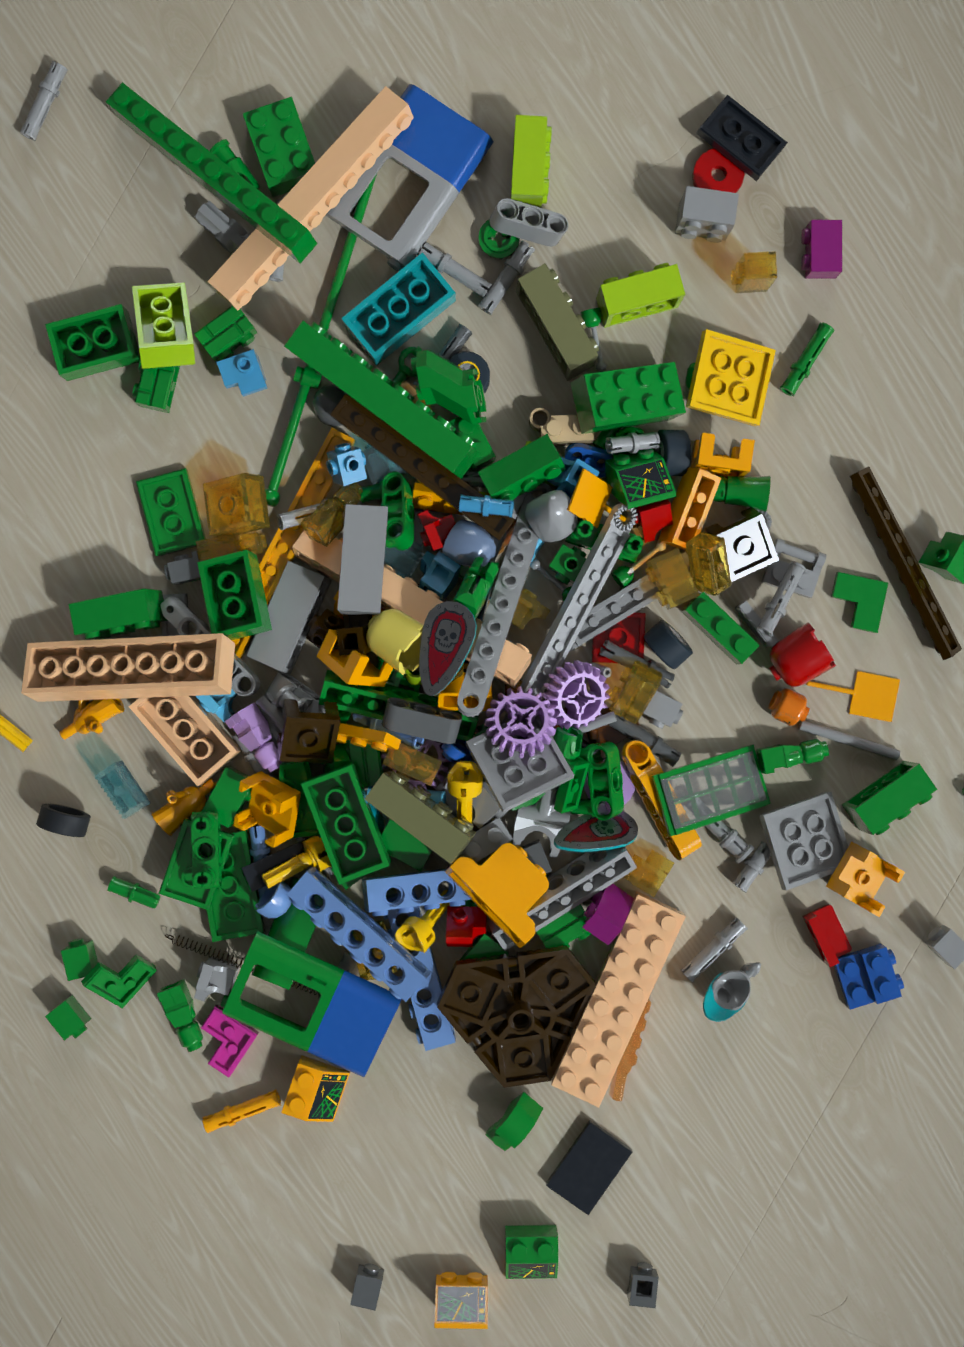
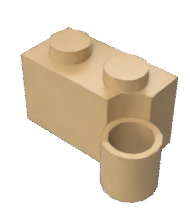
(561, 429)

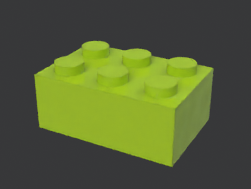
(531, 160)
(640, 294)
(163, 325)

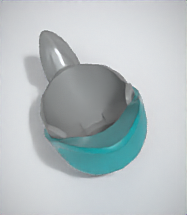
(729, 992)

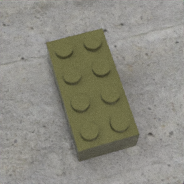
(557, 322)
(421, 815)

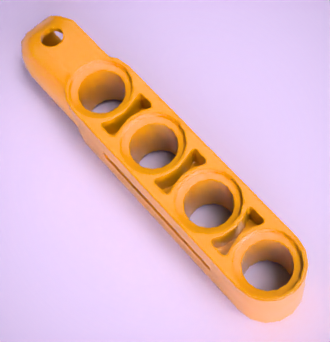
(642, 766)

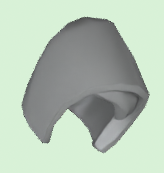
(550, 517)

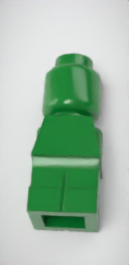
(791, 755)
(180, 1012)

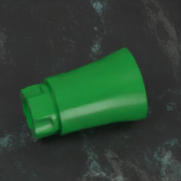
(744, 491)

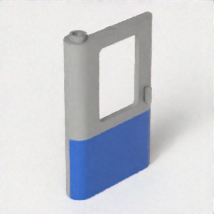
(438, 149)

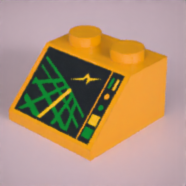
(315, 1091)
(461, 1301)

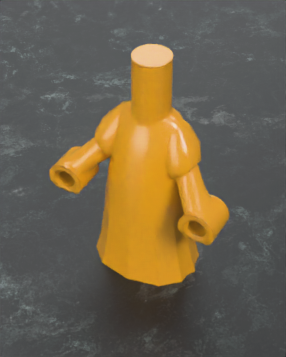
(91, 716)
(181, 806)

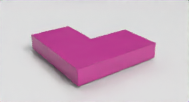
(235, 1040)

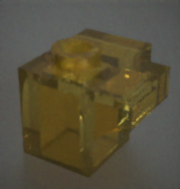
(528, 609)
(650, 872)

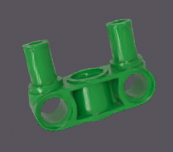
(400, 508)
(586, 535)
(603, 781)
(206, 870)

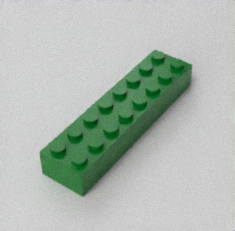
(376, 394)

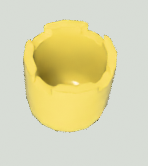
(395, 639)

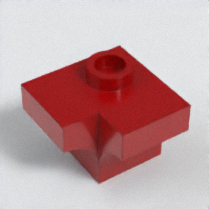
(653, 518)
(435, 529)
(464, 925)

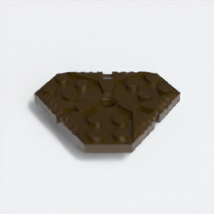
(487, 996)

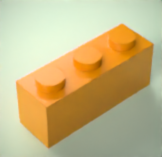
(690, 507)

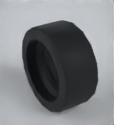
(63, 820)

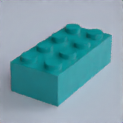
(399, 309)

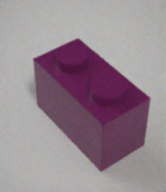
(822, 249)
(607, 913)

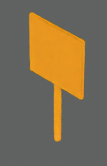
(591, 499)
(871, 697)

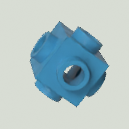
(346, 464)

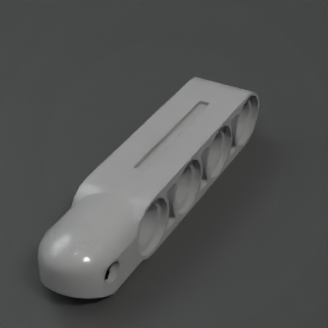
(182, 617)

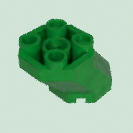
(449, 386)

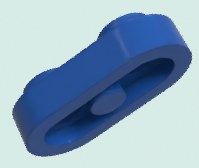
(589, 455)
(456, 751)

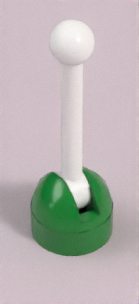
(624, 575)

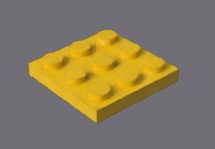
(730, 378)

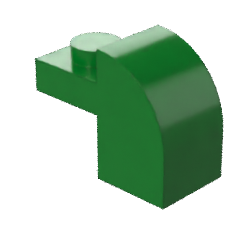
(515, 1123)

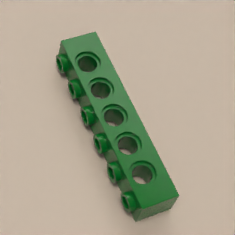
(372, 700)

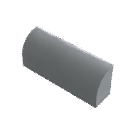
(362, 559)
(290, 611)

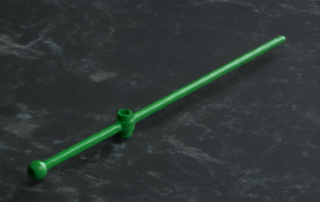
(307, 376)

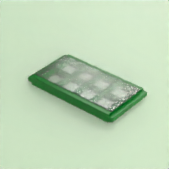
(711, 790)

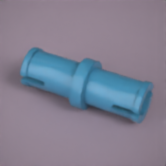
(486, 505)

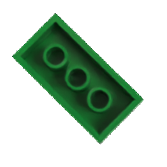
(627, 397)
(346, 823)

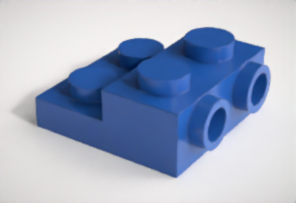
(868, 976)

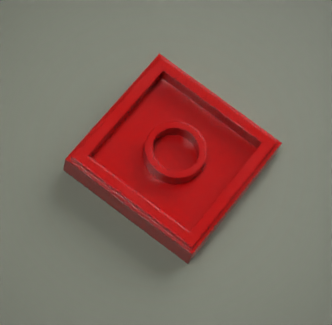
(626, 634)

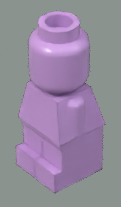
(254, 735)

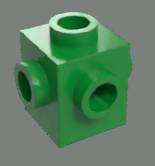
(559, 563)

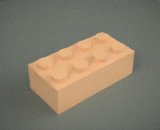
(187, 734)

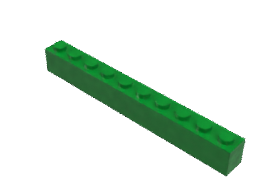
(212, 173)

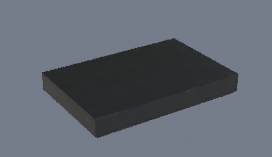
(741, 137)
(589, 1167)

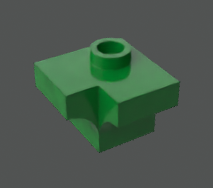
(946, 557)

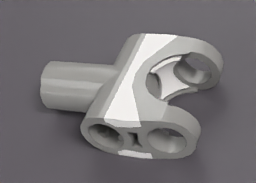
(540, 818)

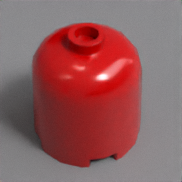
(800, 657)

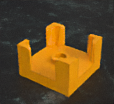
(722, 465)
(352, 668)
(271, 806)
(861, 876)

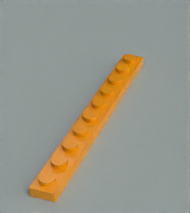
(280, 551)

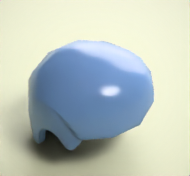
(274, 901)

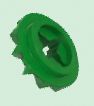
(490, 246)

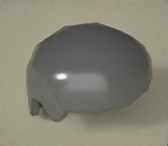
(325, 402)

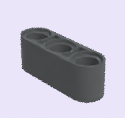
(421, 720)

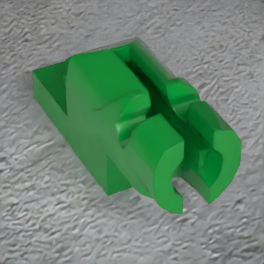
(473, 594)
(570, 792)

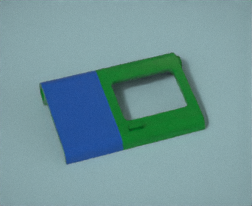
(347, 1018)

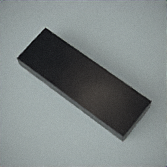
(253, 871)

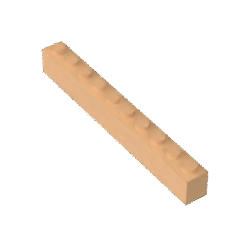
(316, 194)
(409, 598)

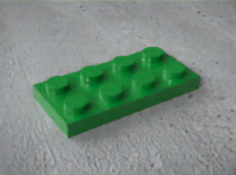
(233, 905)

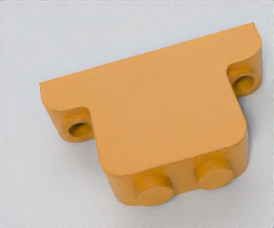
(503, 888)

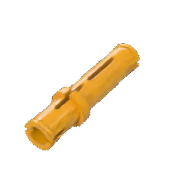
(236, 1113)

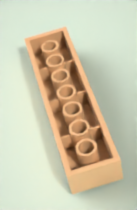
(129, 668)
(618, 999)

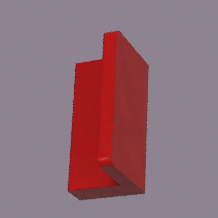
(827, 934)

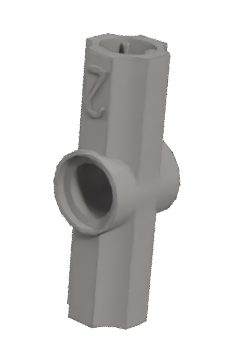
(226, 231)

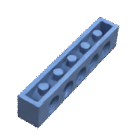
(375, 892)
(373, 934)
(430, 1035)

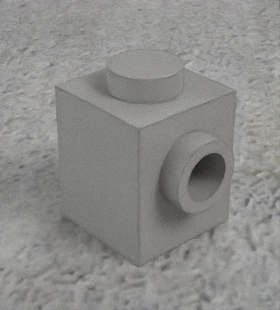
(663, 710)
(946, 945)

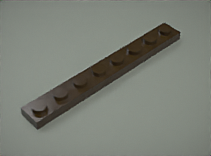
(415, 462)
(906, 563)

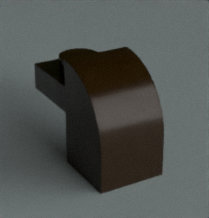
(353, 634)

